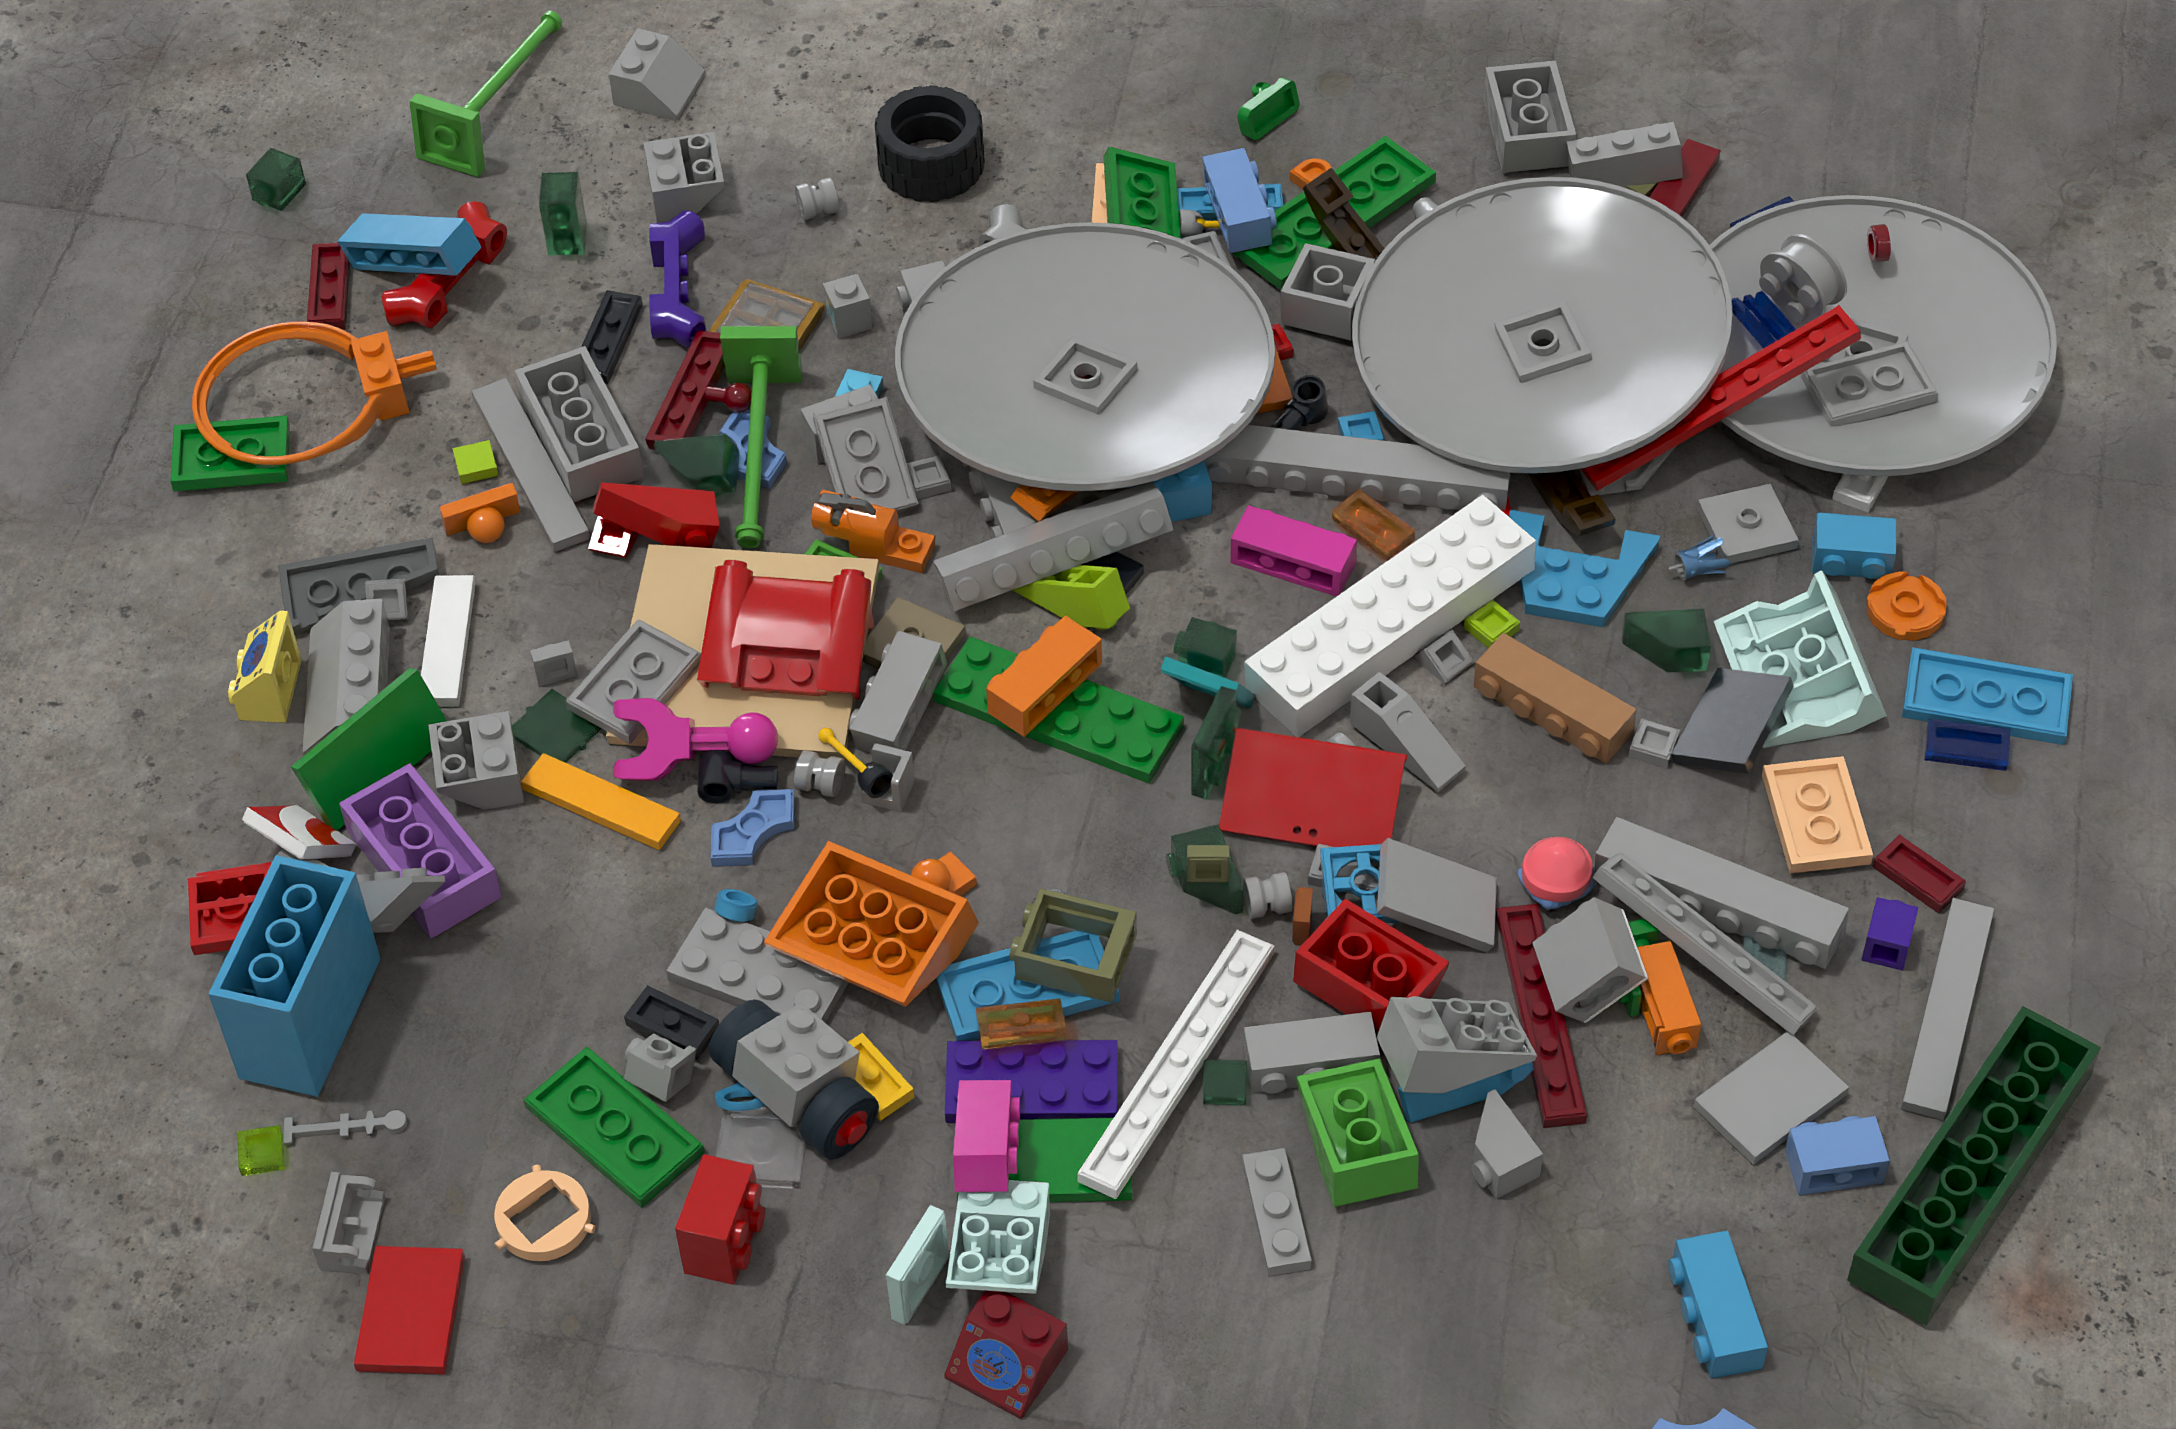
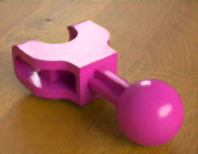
(675, 739)

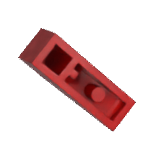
(661, 513)

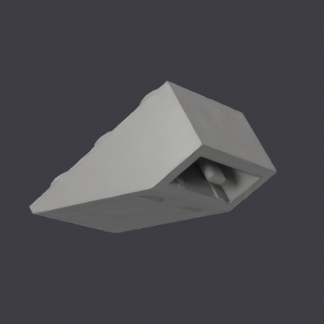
(1451, 1042)

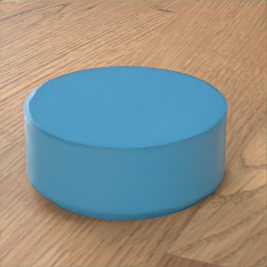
(736, 905)

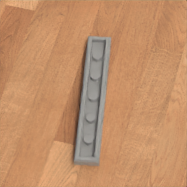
(530, 465)
(1706, 943)
(1947, 1009)

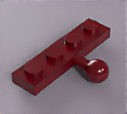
(693, 389)

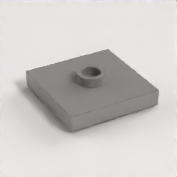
(1748, 523)

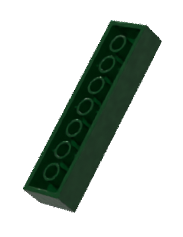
(1973, 1165)

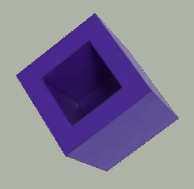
(1889, 933)

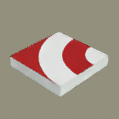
(298, 832)

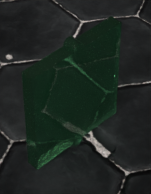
(553, 728)

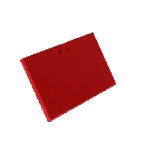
(1310, 786)

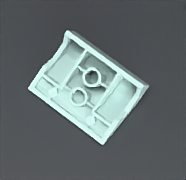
(1819, 652)

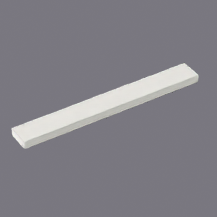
(1175, 1065)

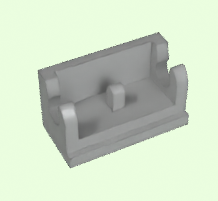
(348, 1224)

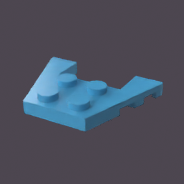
(1577, 584)

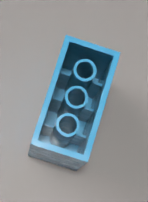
(295, 975)

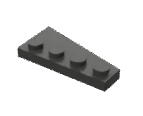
(321, 584)

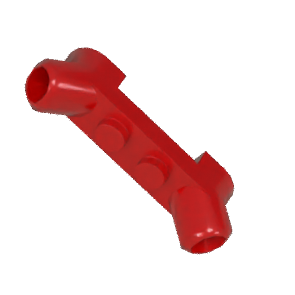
(425, 297)

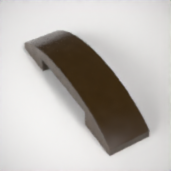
(1338, 219)
(1572, 502)

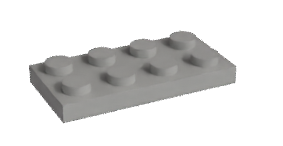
(736, 966)

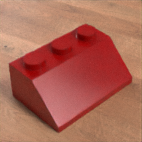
(1364, 962)

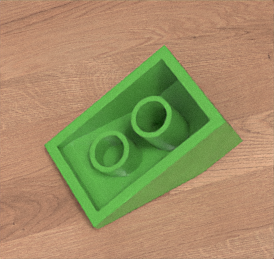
(1358, 1132)

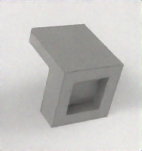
(901, 766)

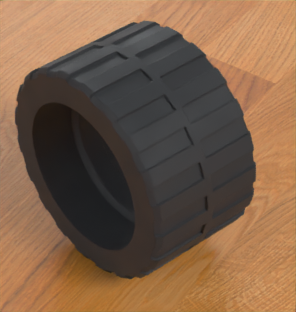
(925, 115)

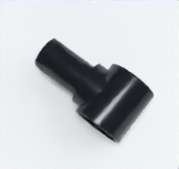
(1300, 410)
(723, 776)

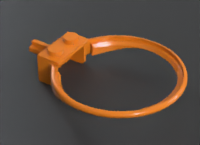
(377, 369)

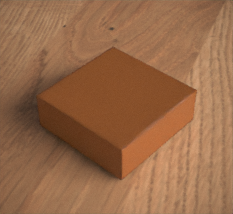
(1302, 915)

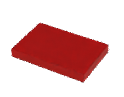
(409, 1310)

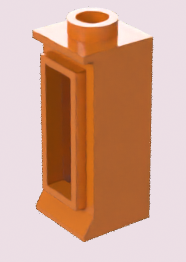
(1667, 1001)

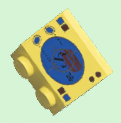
(266, 671)

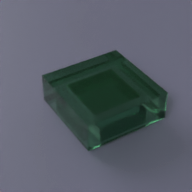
(1224, 1082)

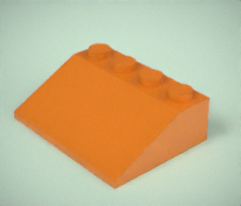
(872, 925)

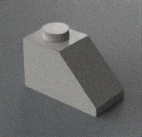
(1503, 1150)

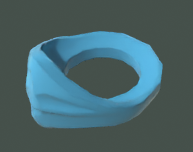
(736, 1090)

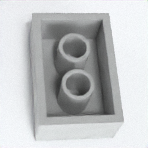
(1528, 116)

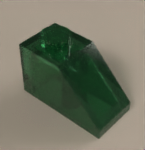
(703, 461)
(1669, 638)
(1221, 894)

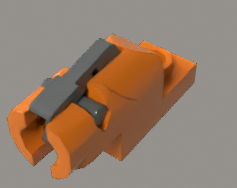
(872, 531)

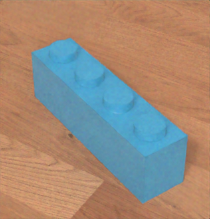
(409, 244)

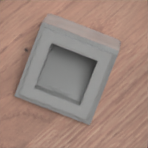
(1445, 657)

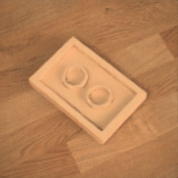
(1817, 815)

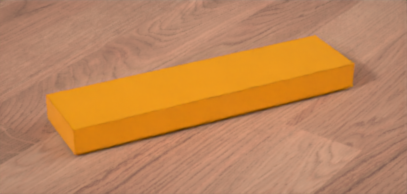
(601, 801)

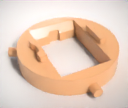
(525, 1192)

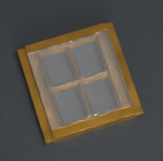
(767, 306)

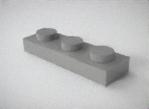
(1276, 1212)

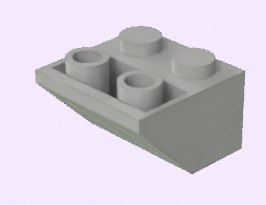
(683, 173)
(477, 760)

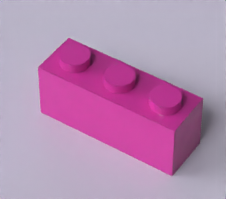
(1293, 550)
(985, 1136)

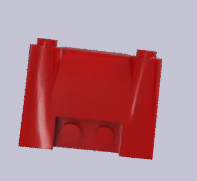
(786, 632)

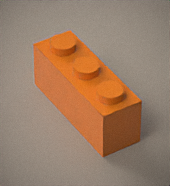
(1044, 675)

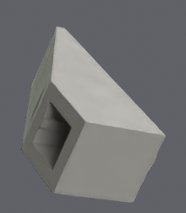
(1400, 726)
(394, 898)

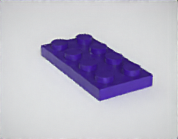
(1050, 1077)

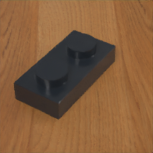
(671, 1020)

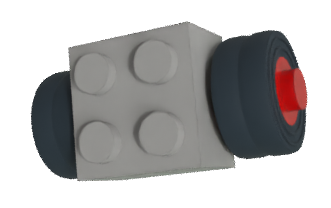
(798, 1073)

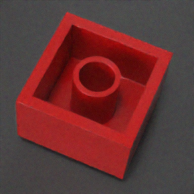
(720, 1219)

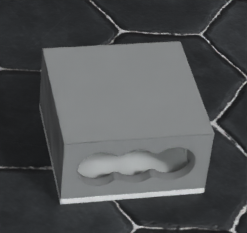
(1589, 960)

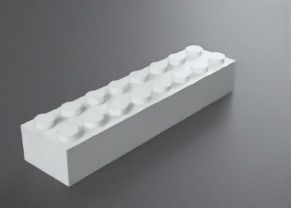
(1390, 615)

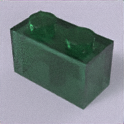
(563, 213)

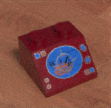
(1007, 1351)

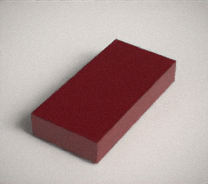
(1919, 874)

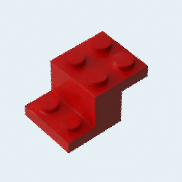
(220, 904)

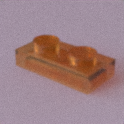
(1373, 525)
(1020, 1023)

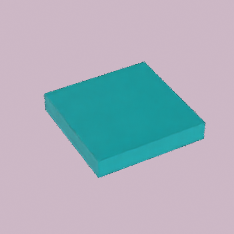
(1205, 681)

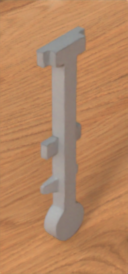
(393, 1122)

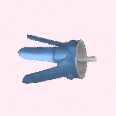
(1698, 560)

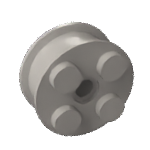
(1803, 278)

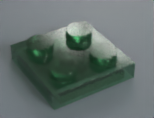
(1214, 743)

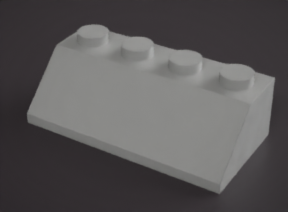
(344, 666)

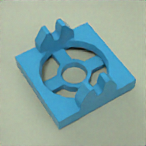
(1338, 857)

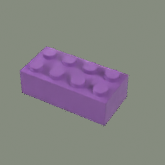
(408, 827)

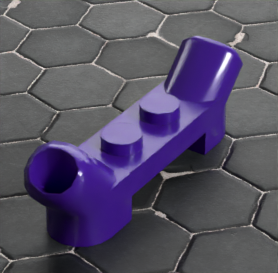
(669, 247)

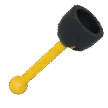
(872, 777)

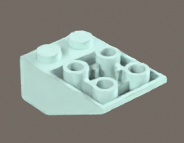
(1000, 1239)

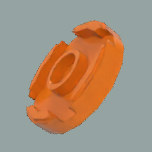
(1906, 606)

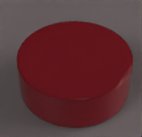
(1878, 243)

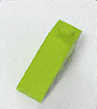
(1083, 593)

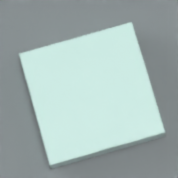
(917, 1265)

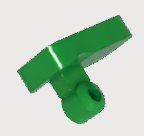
(1268, 107)

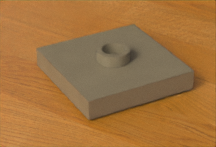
(912, 620)

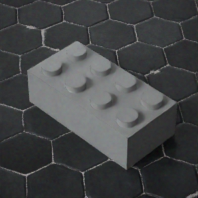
(578, 423)

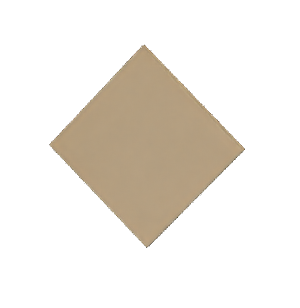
(676, 601)

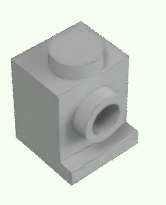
(659, 1066)

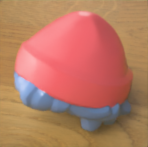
(1557, 872)

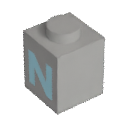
(847, 306)

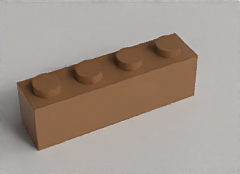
(1554, 698)

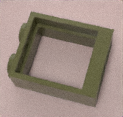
(1081, 915)

